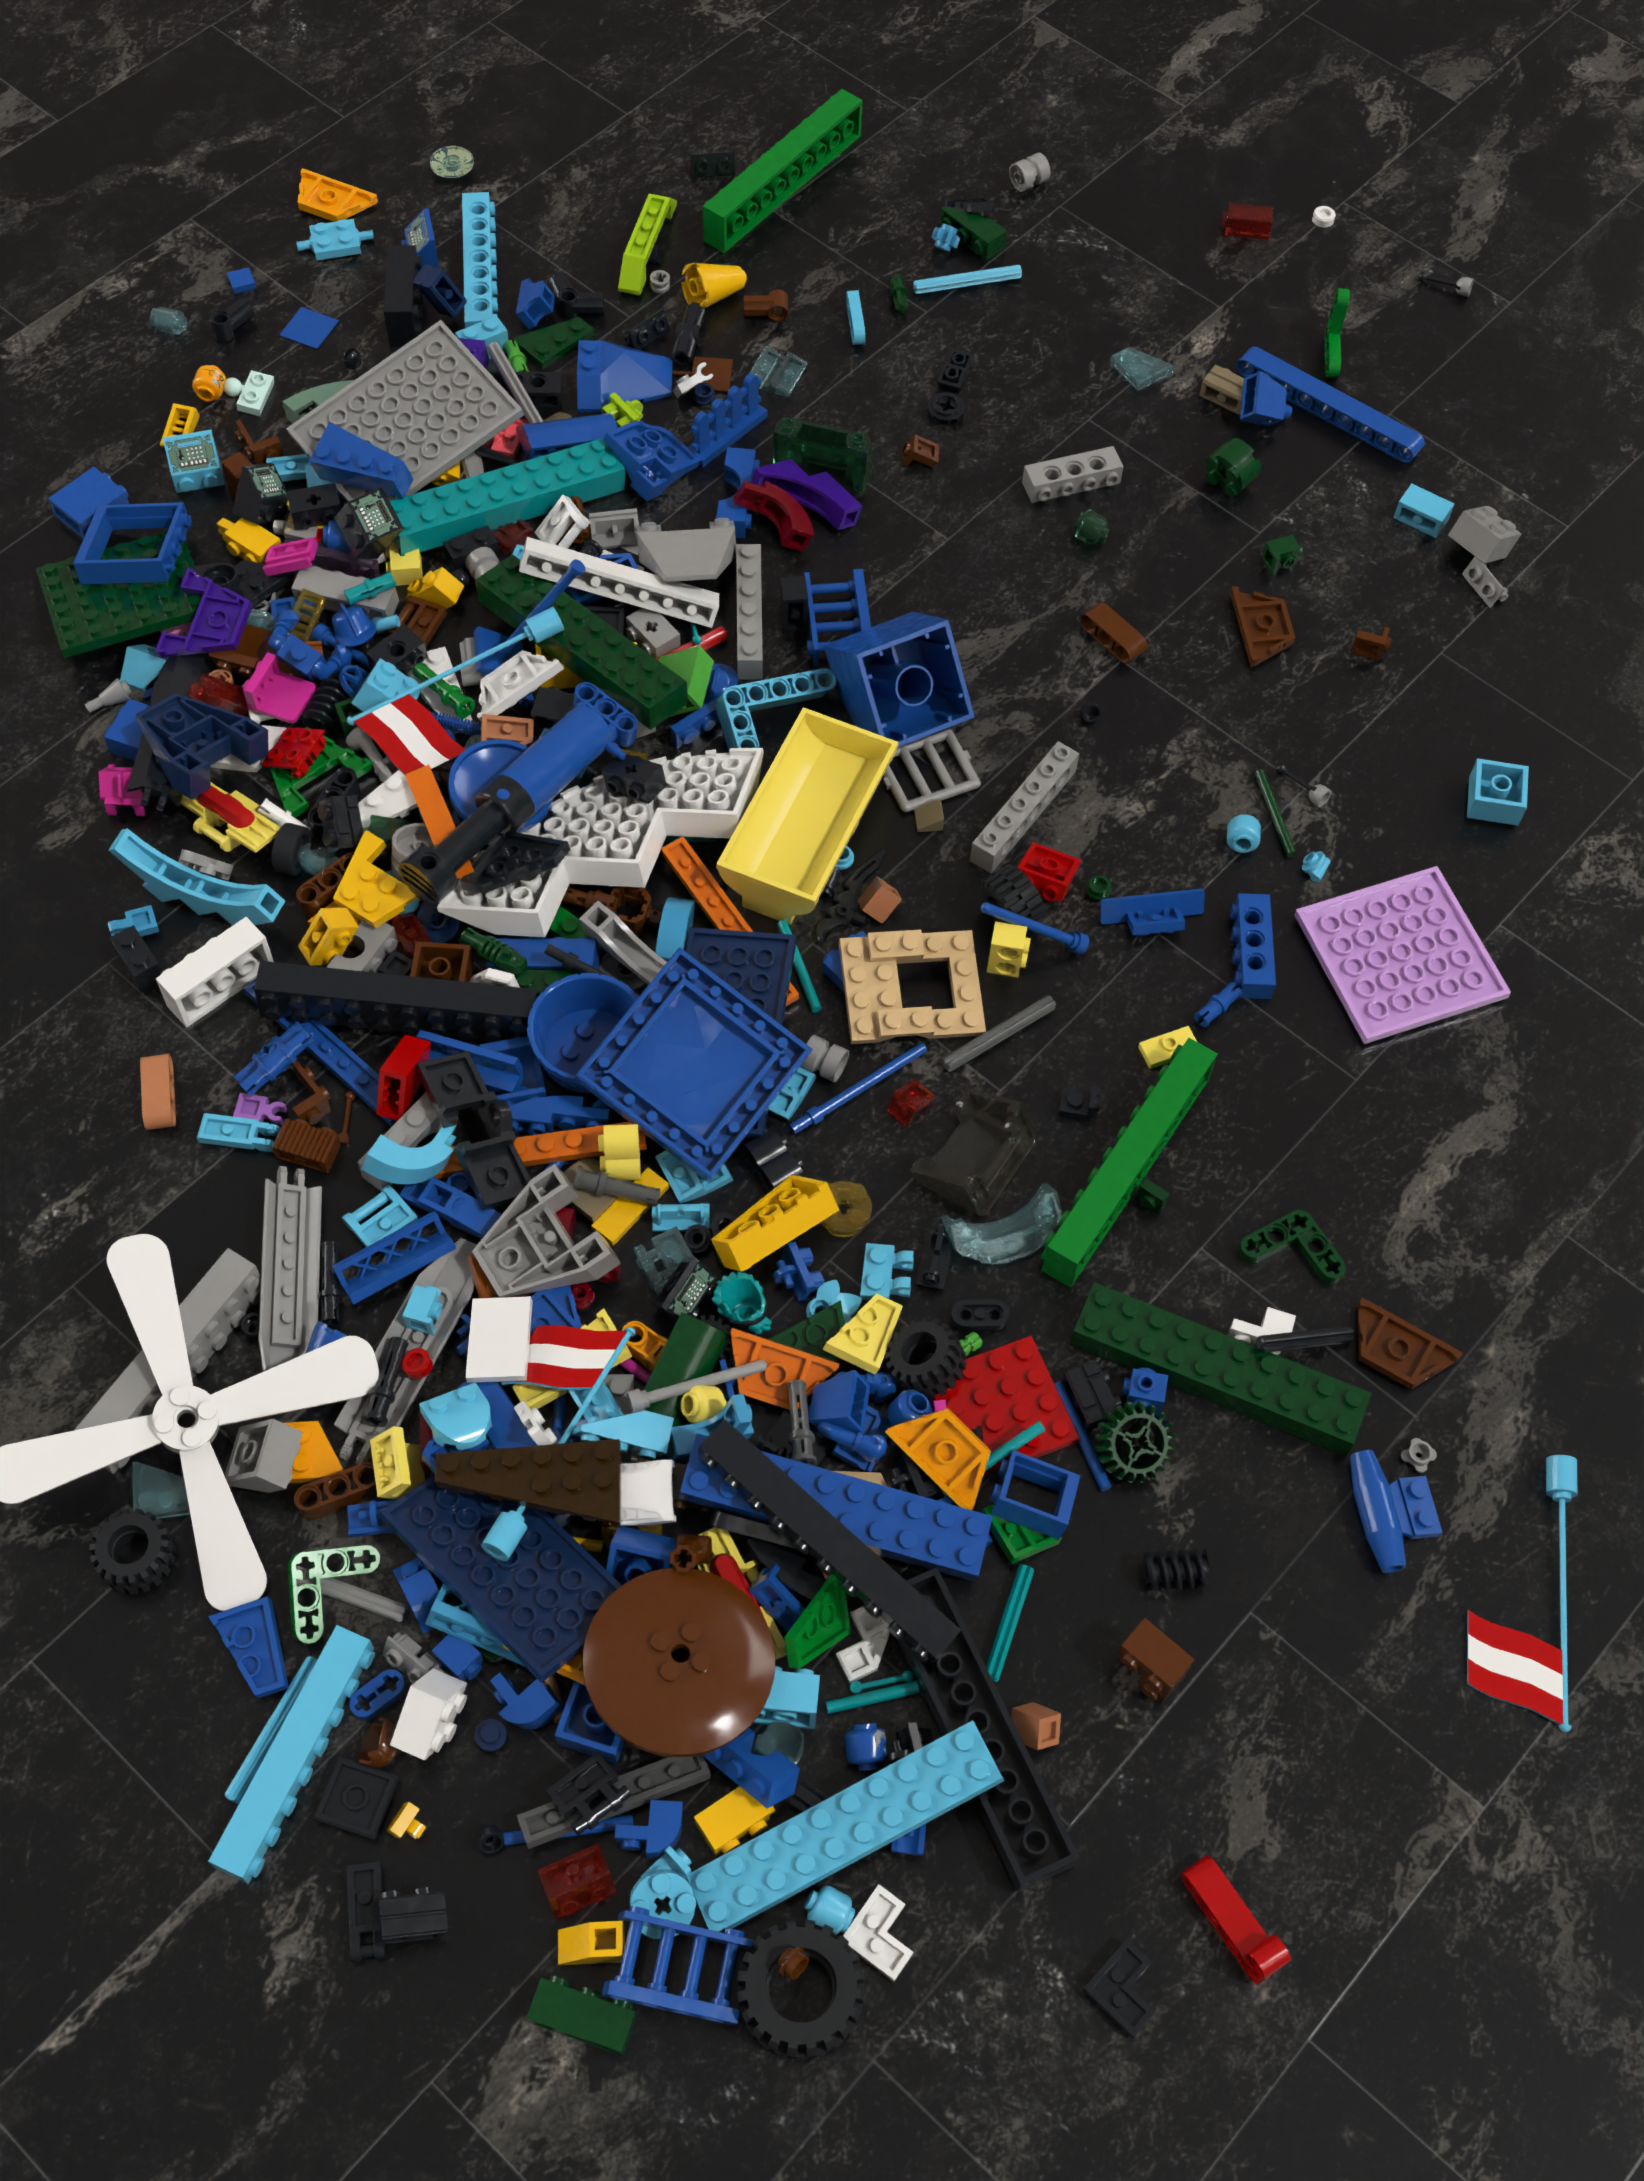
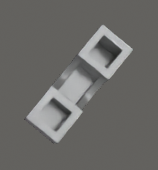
(374, 943)

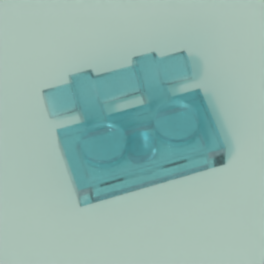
(668, 1248)

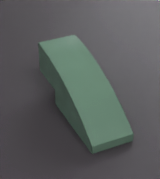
(307, 400)

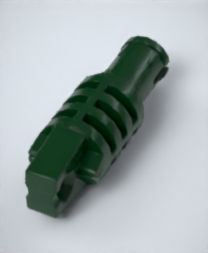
(494, 951)

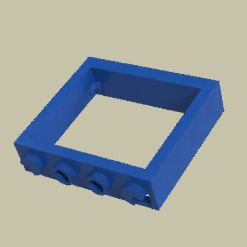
(131, 516)

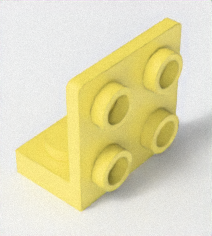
(395, 1464)

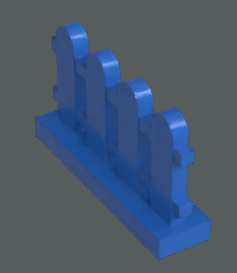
(727, 429)

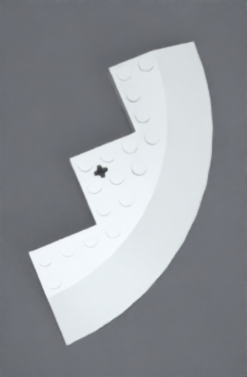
(616, 838)

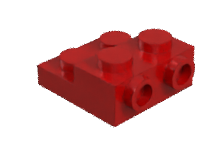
(1049, 871)

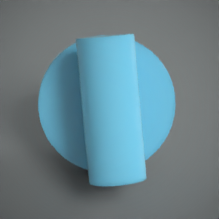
(1315, 865)

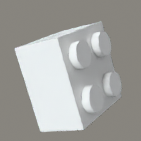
(429, 1714)

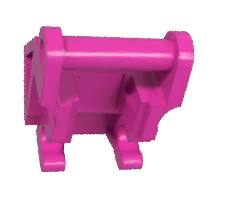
(113, 789)

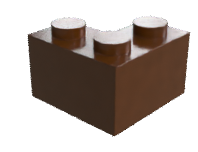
(1156, 1659)

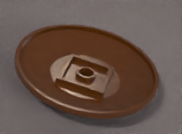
(672, 1704)

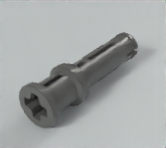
(602, 1183)
(801, 1435)

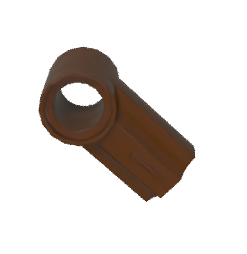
(772, 305)
(691, 1551)

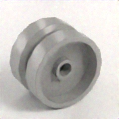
(405, 842)

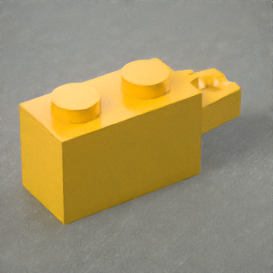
(247, 539)
(732, 1820)

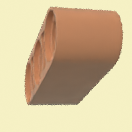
(157, 1092)

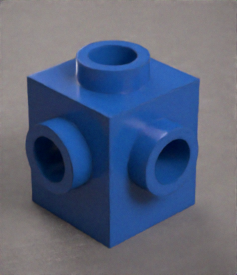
(1146, 1387)

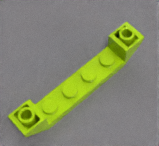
(642, 242)

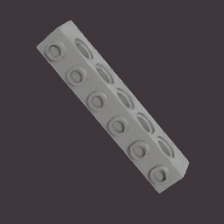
(1024, 807)

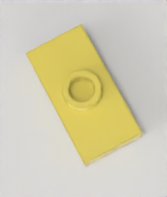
(1159, 1049)

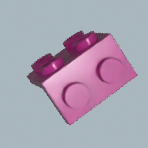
(277, 692)

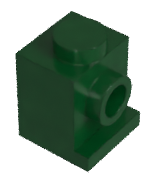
(1281, 553)

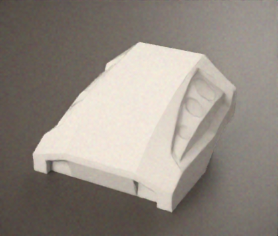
(647, 1493)

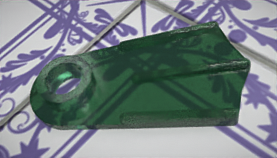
(386, 827)

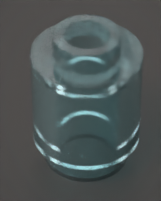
(168, 320)

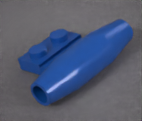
(1391, 1510)

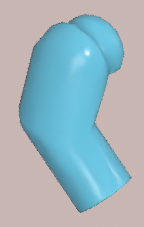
(383, 624)

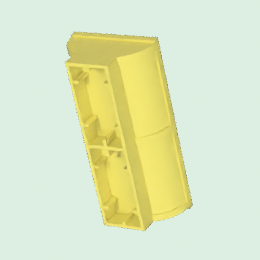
(804, 815)

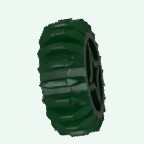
(1139, 1431)

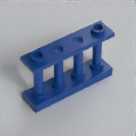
(858, 606)
(655, 1994)

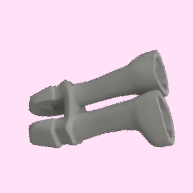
(359, 740)

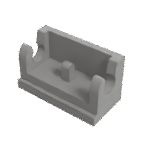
(614, 528)

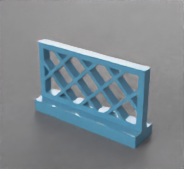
(465, 1626)

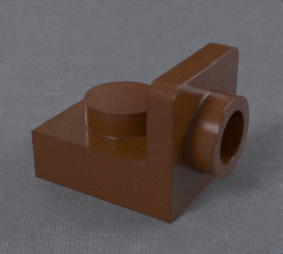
(920, 450)
(1370, 644)

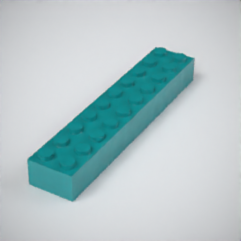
(507, 495)

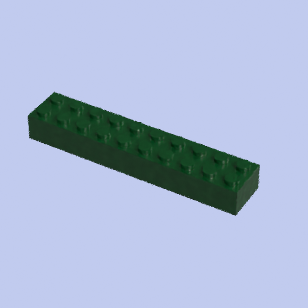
(587, 645)
(1222, 1369)

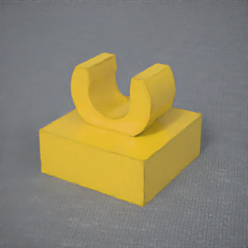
(405, 1822)

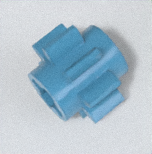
(945, 237)

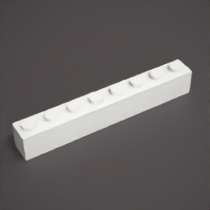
(621, 583)

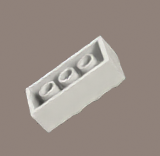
(214, 972)

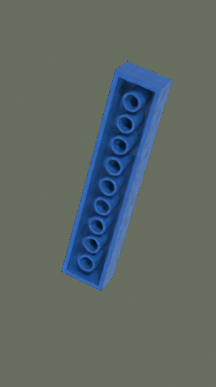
(882, 1517)

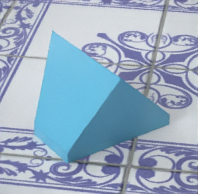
(141, 666)

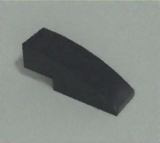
(791, 1573)

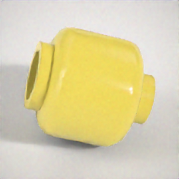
(702, 1403)

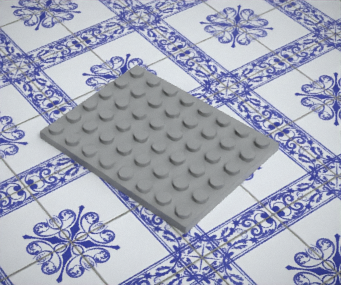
(419, 404)

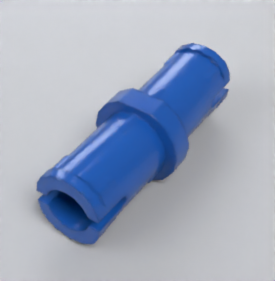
(1217, 1004)

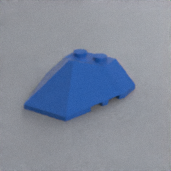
(622, 370)

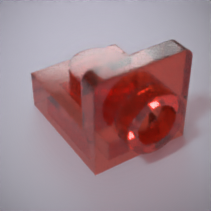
(909, 1100)

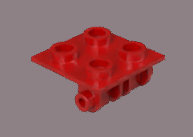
(296, 750)

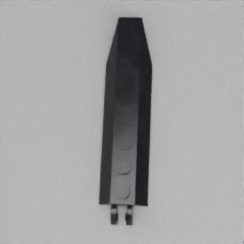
(147, 774)

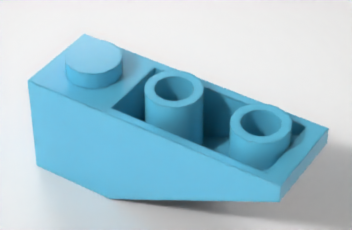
(639, 1432)

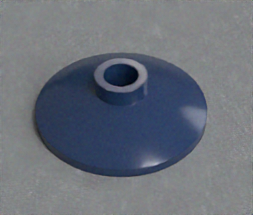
(438, 926)

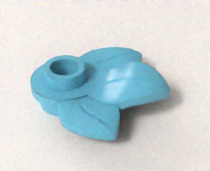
(828, 1295)

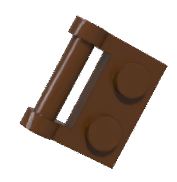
(425, 620)

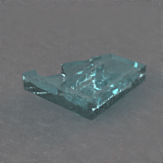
(1140, 367)

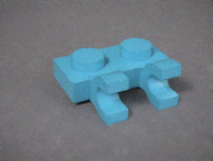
(878, 1269)

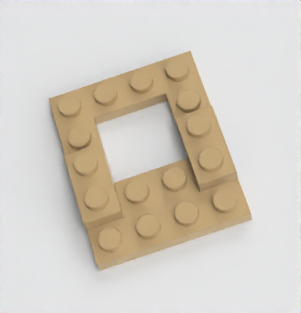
(874, 986)

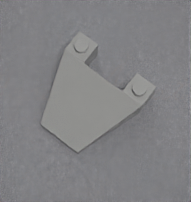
(687, 553)
(531, 1247)

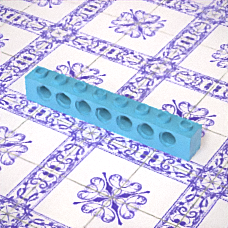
(479, 257)

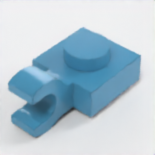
(141, 918)

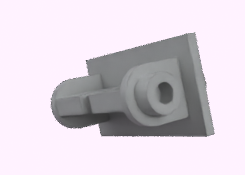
(1484, 582)
(401, 1654)

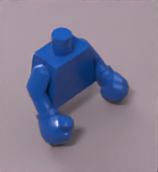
(301, 656)
(841, 1406)

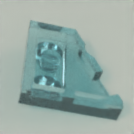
(159, 1492)

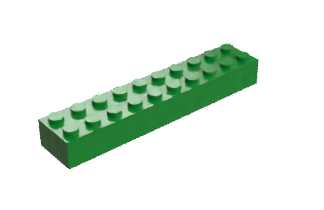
(782, 171)
(1127, 1162)

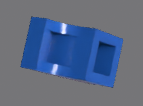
(534, 302)

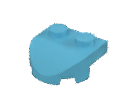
(458, 1417)

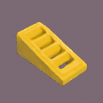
(180, 411)

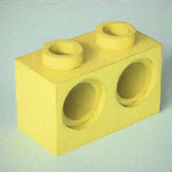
(1008, 949)

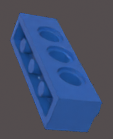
(1255, 910)

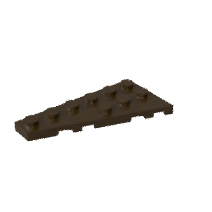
(551, 1478)

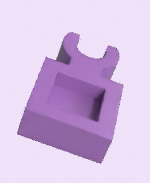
(258, 1108)

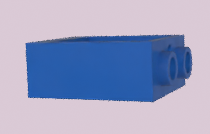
(1041, 1474)

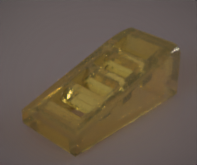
(312, 597)

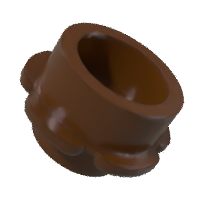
(793, 1962)

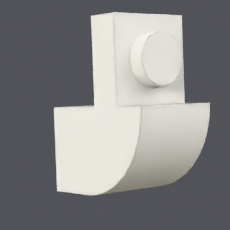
(1272, 1323)

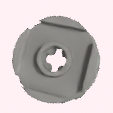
(205, 864)

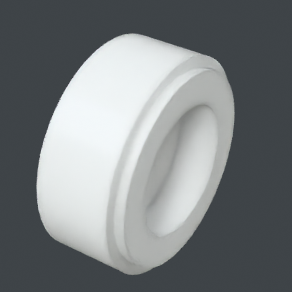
(1323, 216)

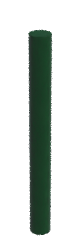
(1275, 813)

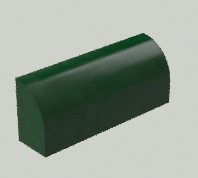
(686, 1356)

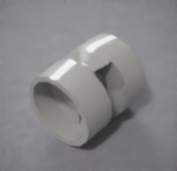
(1029, 171)
(481, 561)
(826, 1059)

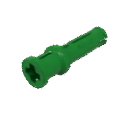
(450, 694)

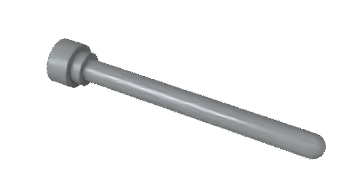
(640, 1400)

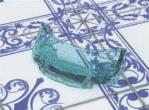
(1011, 1236)

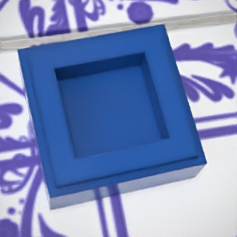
(241, 280)

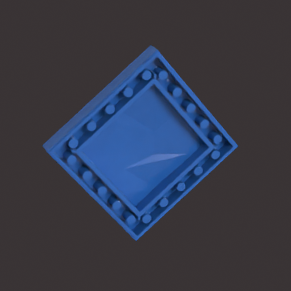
(693, 1064)

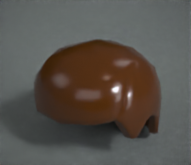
(376, 1745)

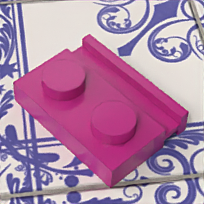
(290, 556)

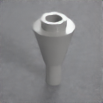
(115, 693)

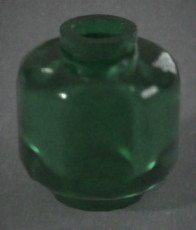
(1090, 527)

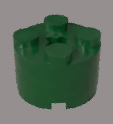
(1232, 466)

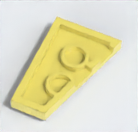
(866, 1336)

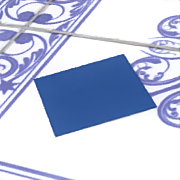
(309, 327)

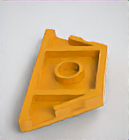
(331, 198)
(945, 1453)
(315, 1456)

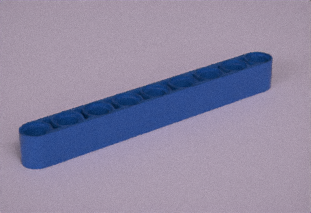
(1335, 406)

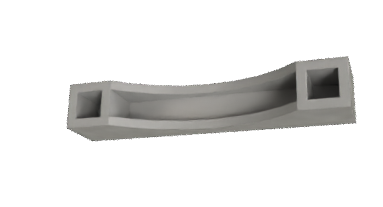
(749, 612)
(621, 942)

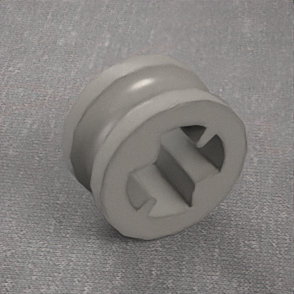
(659, 287)

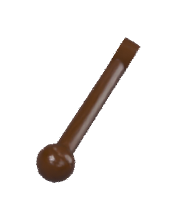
(343, 1136)

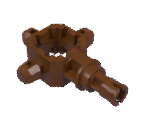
(619, 895)

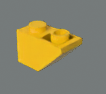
(437, 587)
(591, 1943)

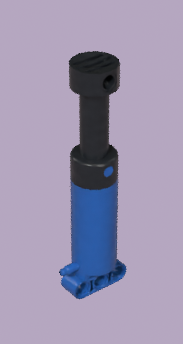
(524, 788)

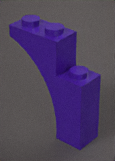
(816, 492)

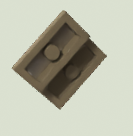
(587, 1202)

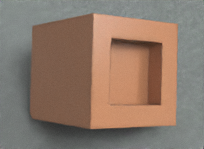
(879, 899)
(1037, 1725)

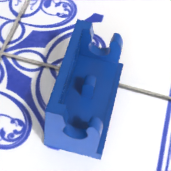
(776, 1598)

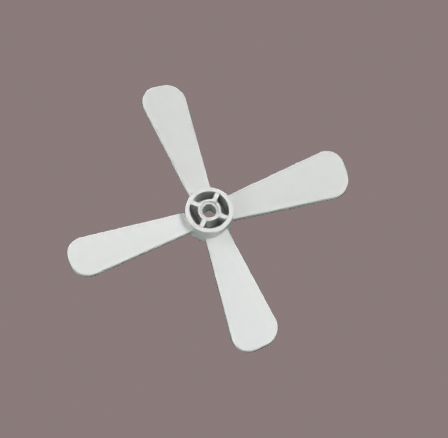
(225, 1550)

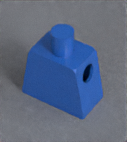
(1263, 400)

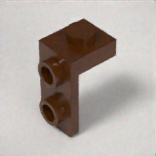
(261, 450)
(315, 1106)

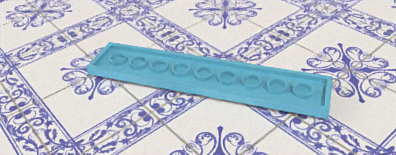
(844, 1828)

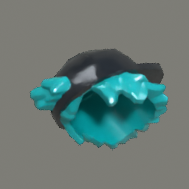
(741, 1302)

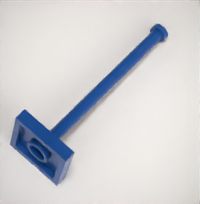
(487, 639)

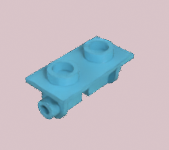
(680, 1215)

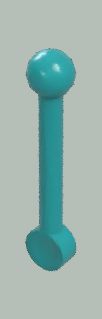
(696, 639)
(856, 1687)

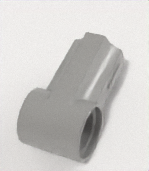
(469, 674)

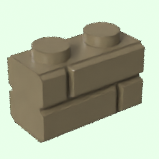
(1223, 388)

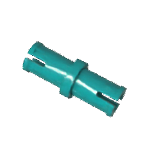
(370, 588)

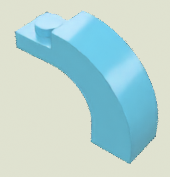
(409, 1165)

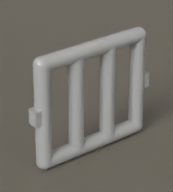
(950, 790)

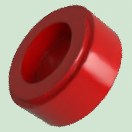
(417, 1363)

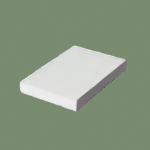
(499, 1339)

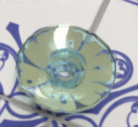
(451, 161)

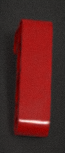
(1234, 1922)

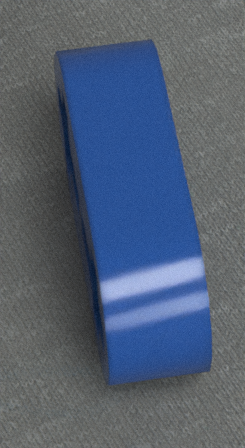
(373, 1689)

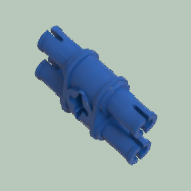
(274, 1058)

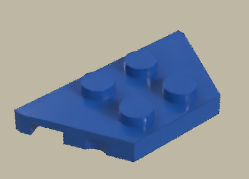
(554, 1308)

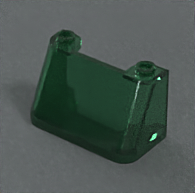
(825, 447)

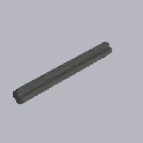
(998, 1033)

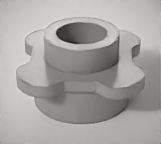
(1426, 1451)

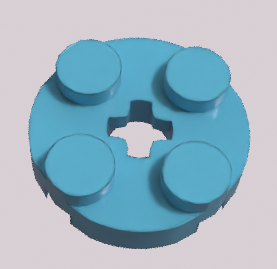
(660, 1885)

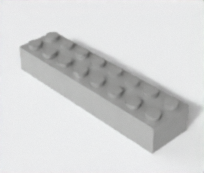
(207, 1319)

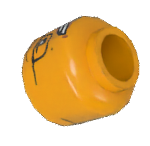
(209, 383)

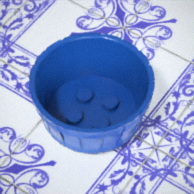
(573, 1021)

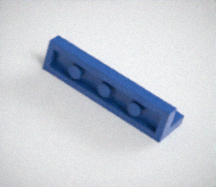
(498, 1071)
(397, 1266)

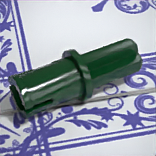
(898, 293)

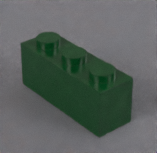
(582, 2015)

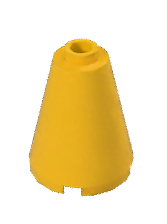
(711, 282)

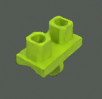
(623, 411)

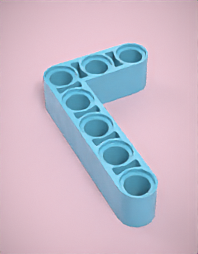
(766, 699)

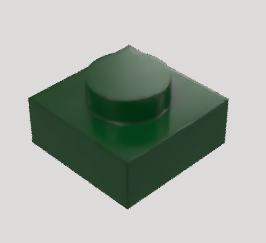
(1152, 1196)

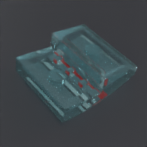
(778, 372)

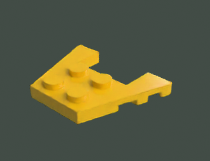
(369, 890)

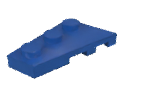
(255, 1644)

